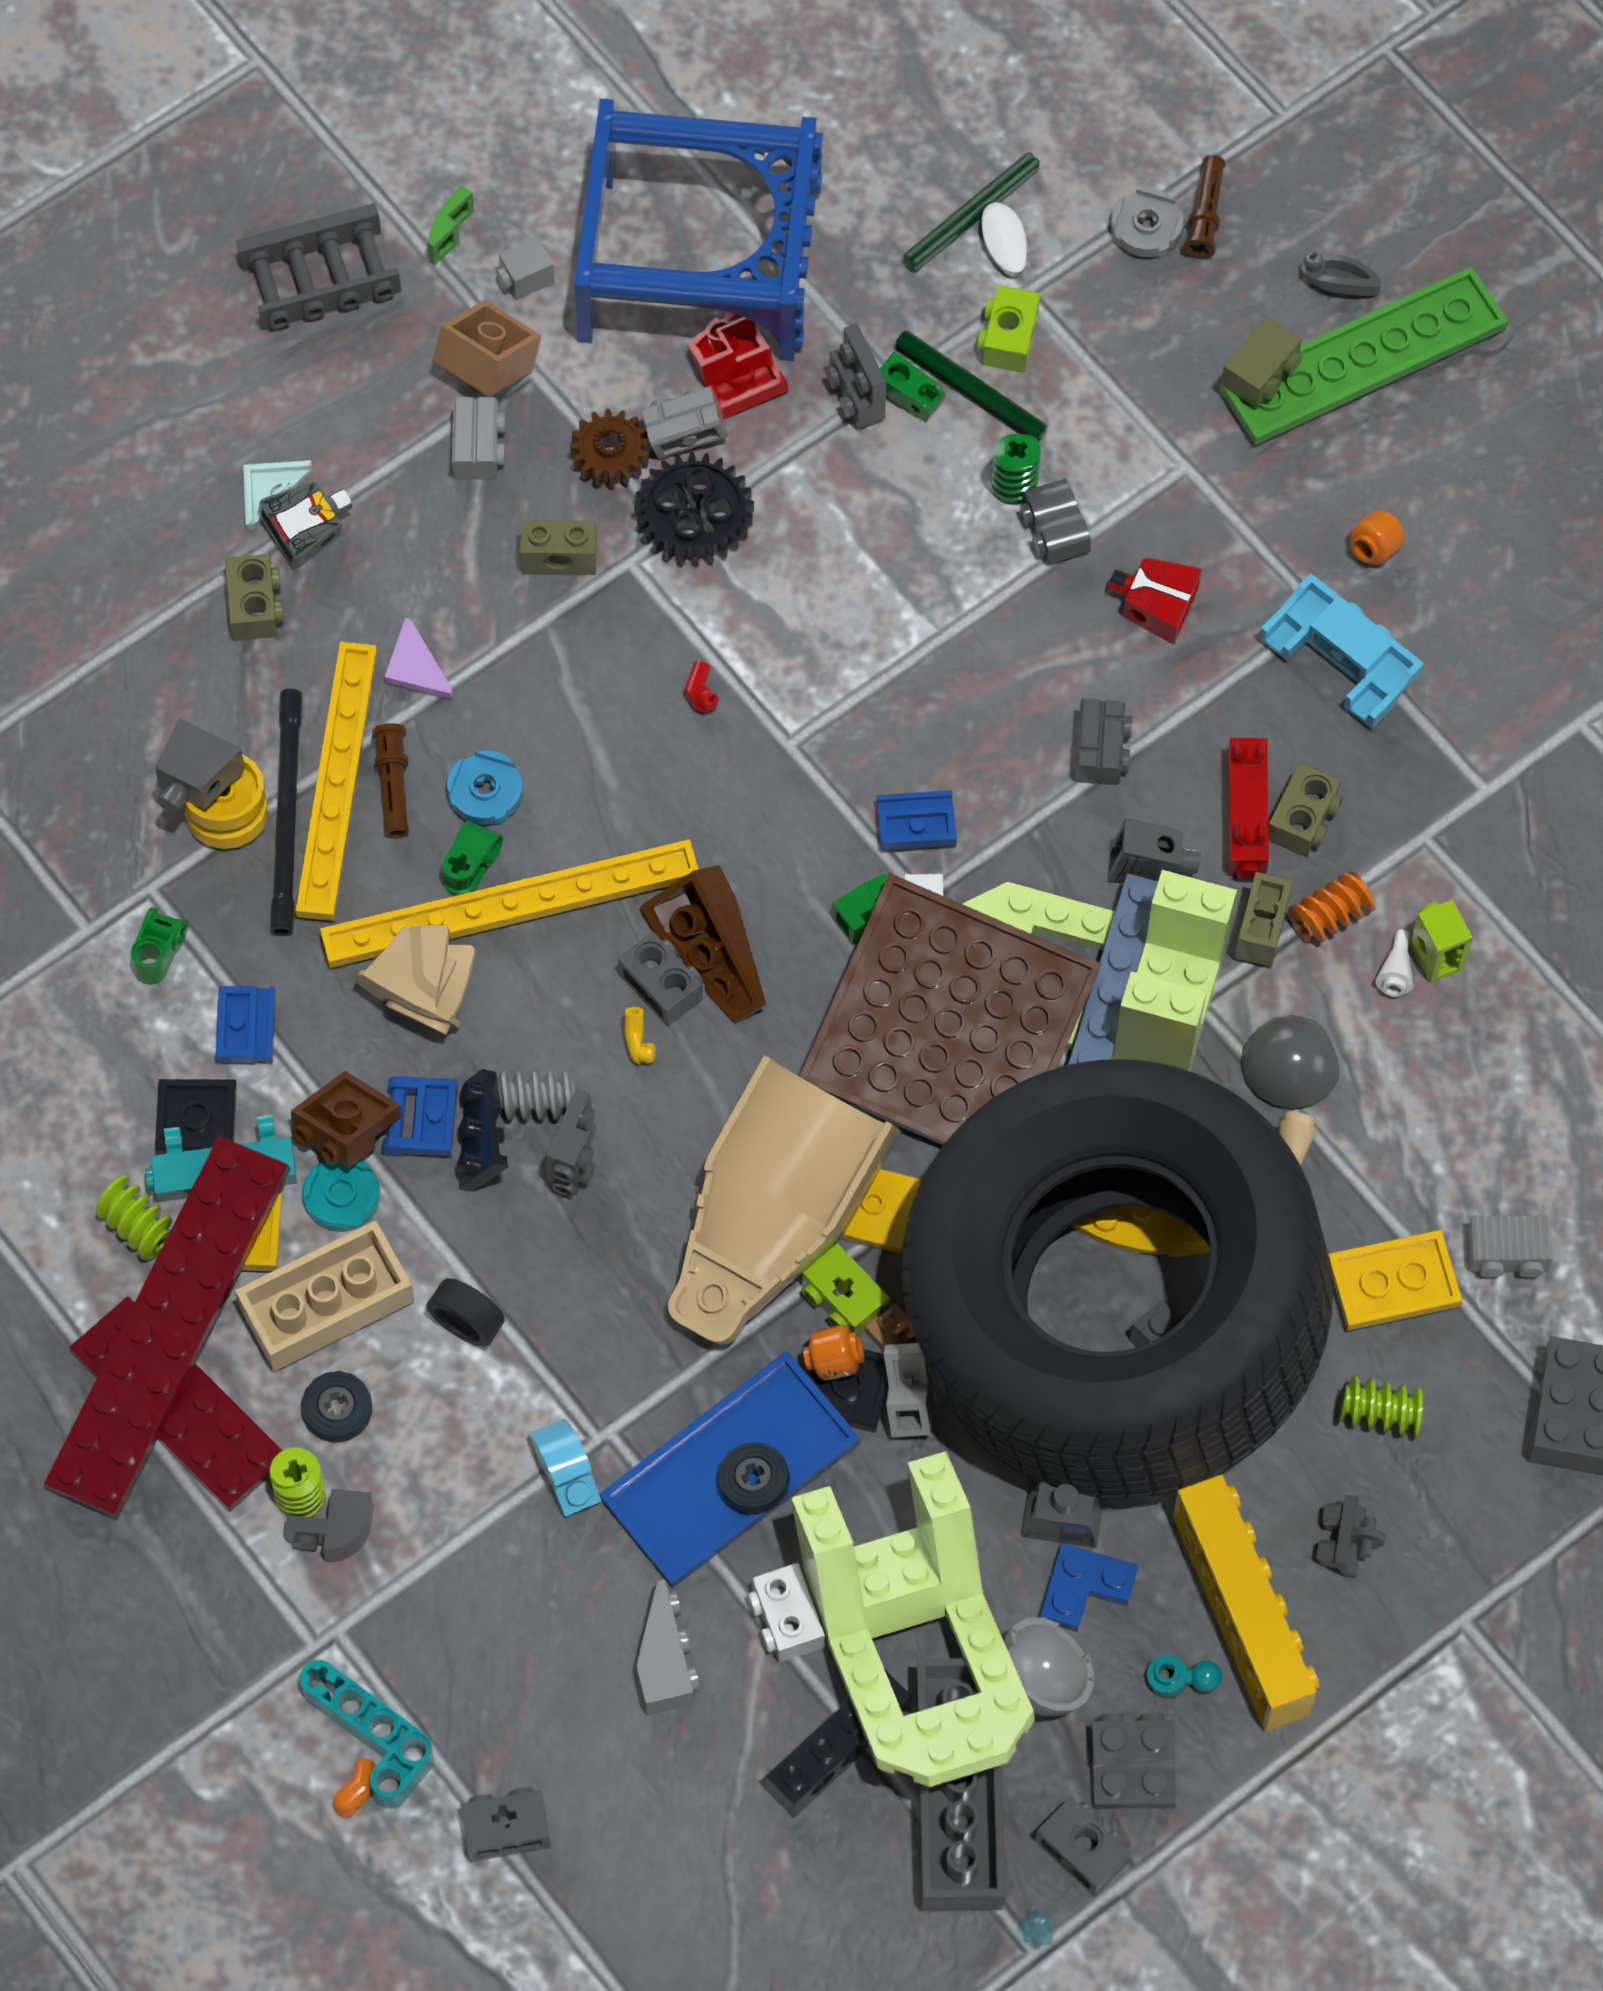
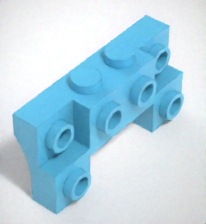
(1350, 642)

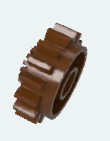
(609, 432)

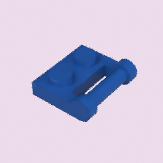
(433, 1116)

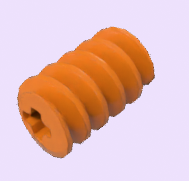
(1329, 906)

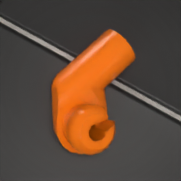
(356, 1790)

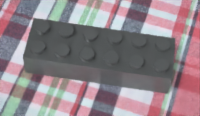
(961, 1817)

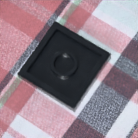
(198, 1108)
(861, 1395)

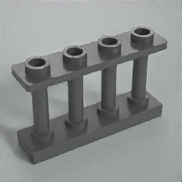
(308, 237)

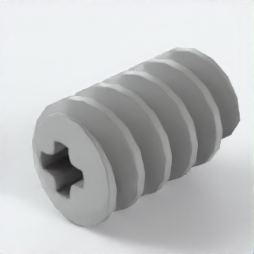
(535, 1094)

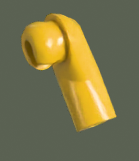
(634, 1037)

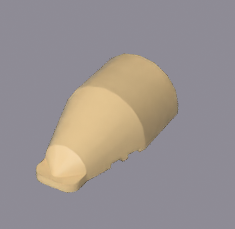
(774, 1198)

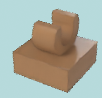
(890, 1328)

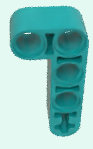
(361, 1725)

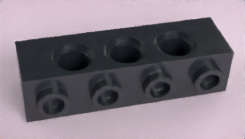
(823, 1756)

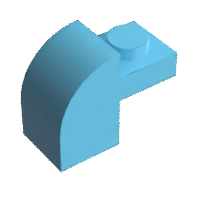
(566, 1466)

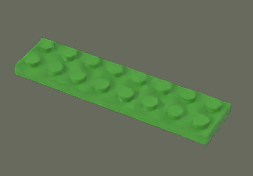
(1375, 352)

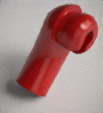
(696, 688)

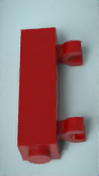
(1247, 807)

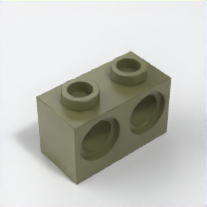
(249, 597)
(1299, 808)
(1263, 919)

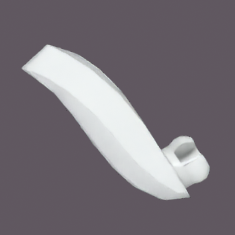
(1004, 238)

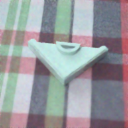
(267, 480)

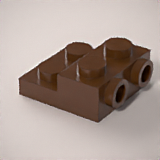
(343, 1119)

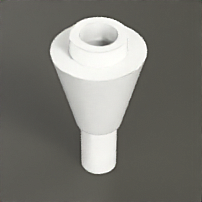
(1396, 974)

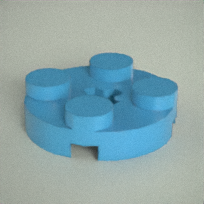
(490, 807)

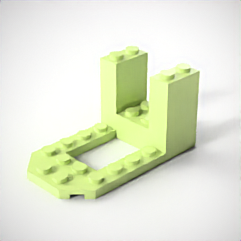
(1177, 970)
(905, 1583)

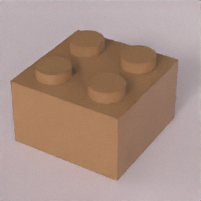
(486, 348)

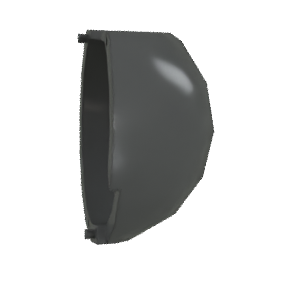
(1291, 1062)

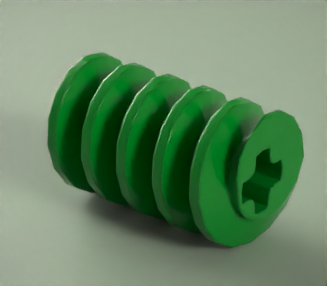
(1015, 466)

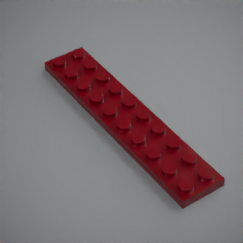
(167, 1327)

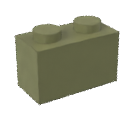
(1262, 362)

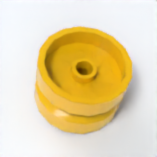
(235, 814)

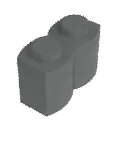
(1056, 521)

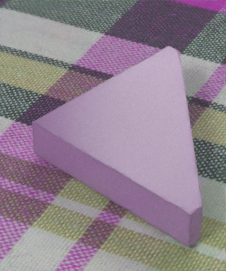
(414, 665)

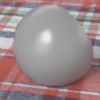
(1050, 1666)

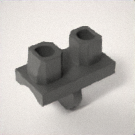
(1355, 1537)

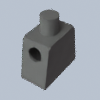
(195, 767)

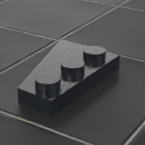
(480, 1137)

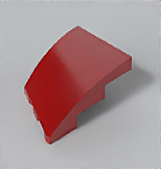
(736, 364)

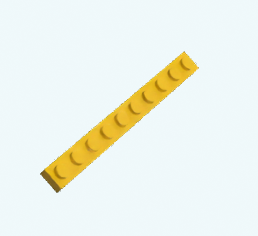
(515, 901)

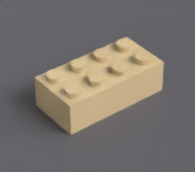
(325, 1295)

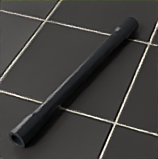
(282, 903)

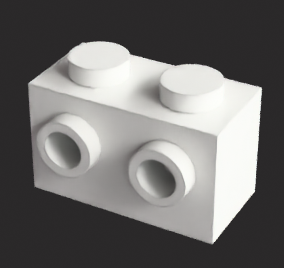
(787, 1613)

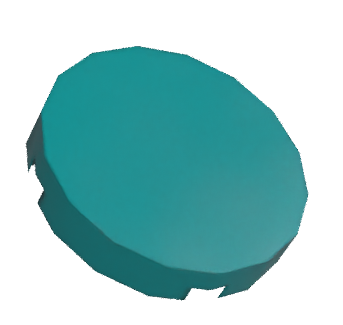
(341, 1196)

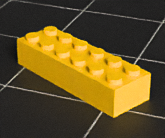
(1245, 1602)

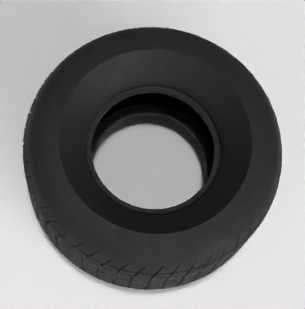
(1090, 1144)

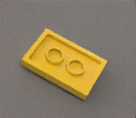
(1394, 1280)

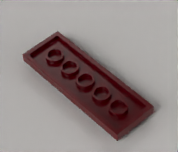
(204, 1425)

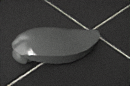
(1340, 274)

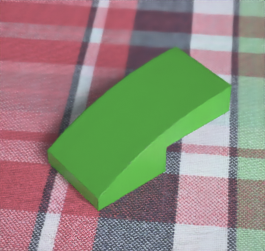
(444, 231)

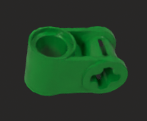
(470, 858)
(159, 939)

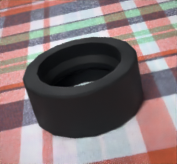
(465, 1312)

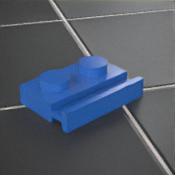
(916, 820)
(245, 1024)

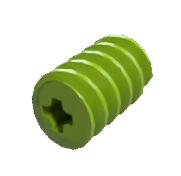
(133, 1219)
(1383, 1405)
(297, 1482)

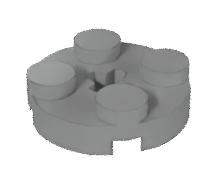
(1141, 240)

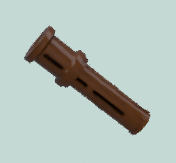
(1204, 220)
(392, 763)

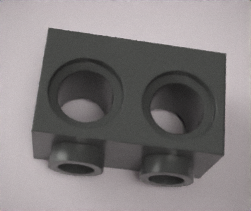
(652, 983)

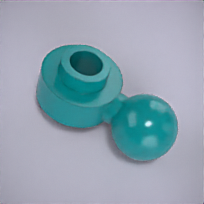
(1204, 1676)

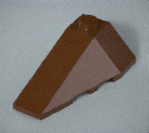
(709, 934)

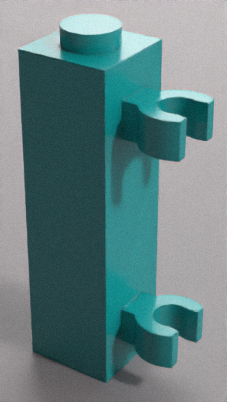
(177, 1171)

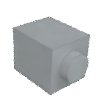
(525, 268)

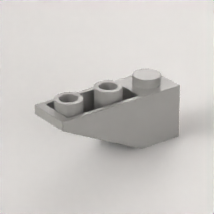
(661, 1665)

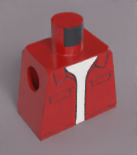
(1158, 595)

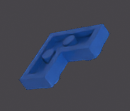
(1085, 1574)

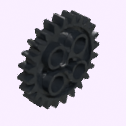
(722, 493)

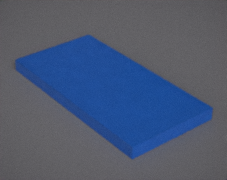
(674, 1495)

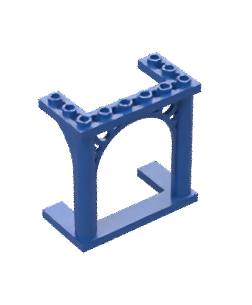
(768, 301)

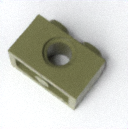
(558, 547)

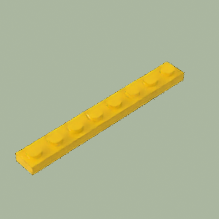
(336, 781)

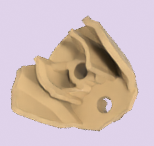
(422, 976)

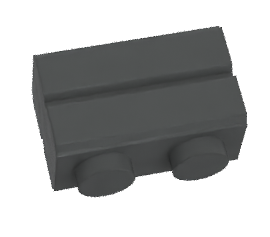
(1100, 742)

